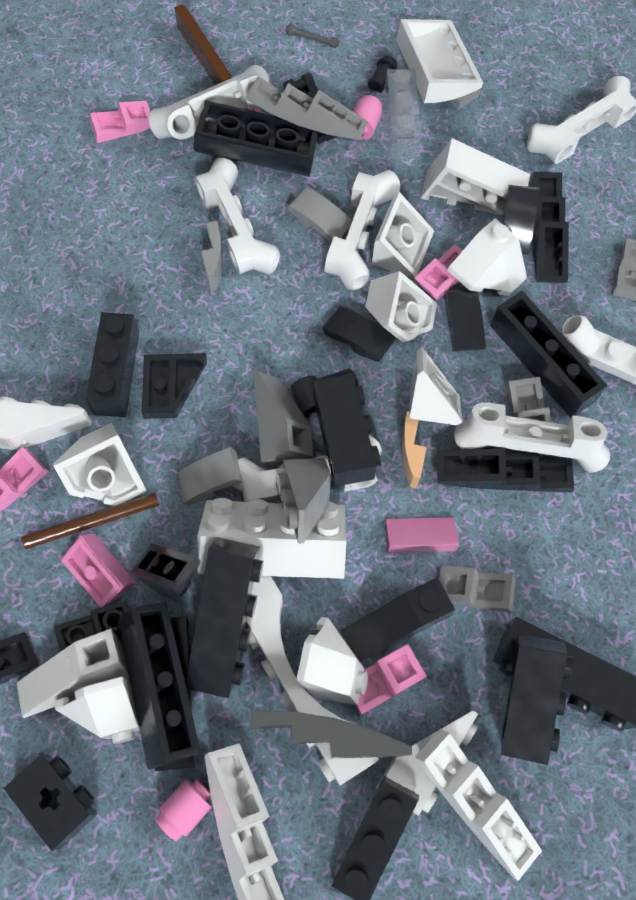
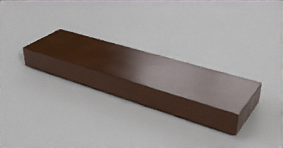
(200, 46)

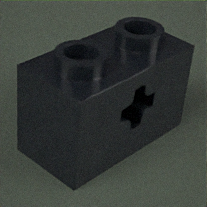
(31, 795)

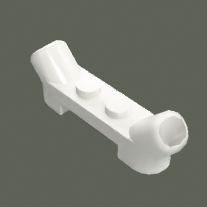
(183, 116)
(561, 140)
(243, 248)
(343, 254)
(601, 349)
(579, 440)
(263, 484)

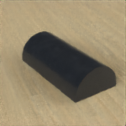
(254, 138)

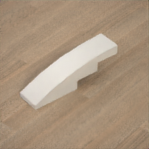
(478, 804)
(240, 825)

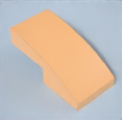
(412, 454)

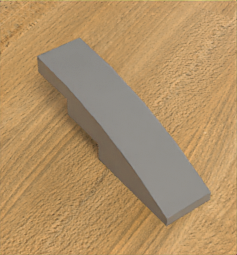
(317, 114)

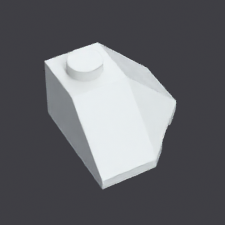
(491, 261)
(401, 306)
(100, 468)
(330, 667)
(104, 710)

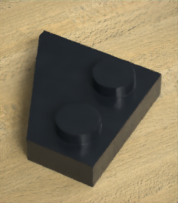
(169, 382)

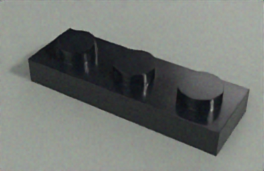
(375, 840)

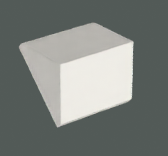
(402, 238)
(432, 394)

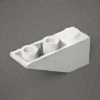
(37, 422)
(75, 667)
(410, 774)

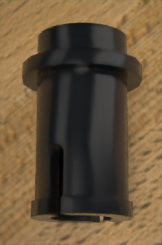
(377, 81)

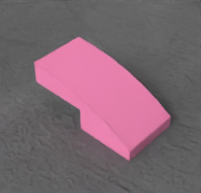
(128, 120)
(435, 277)
(19, 475)
(390, 677)

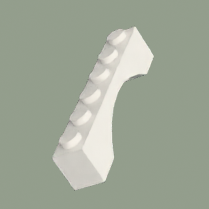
(266, 634)

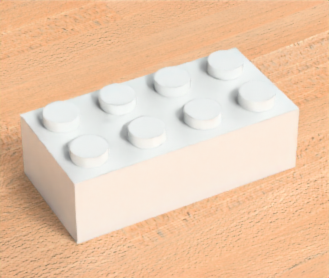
(266, 526)

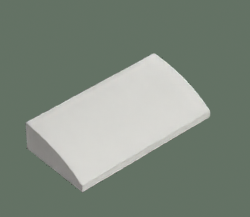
(439, 59)

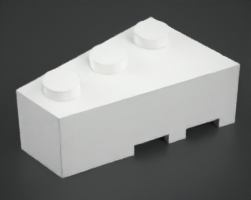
(471, 178)

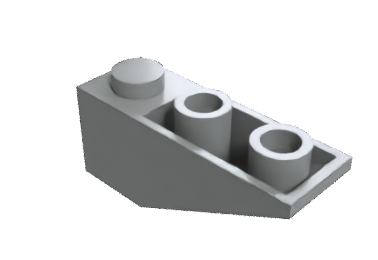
(281, 424)
(304, 493)

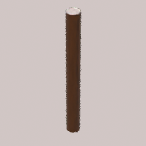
(89, 521)

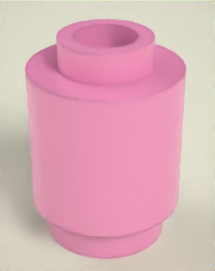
(370, 110)
(184, 809)

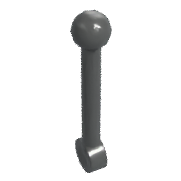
(291, 30)

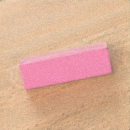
(421, 535)
(97, 570)

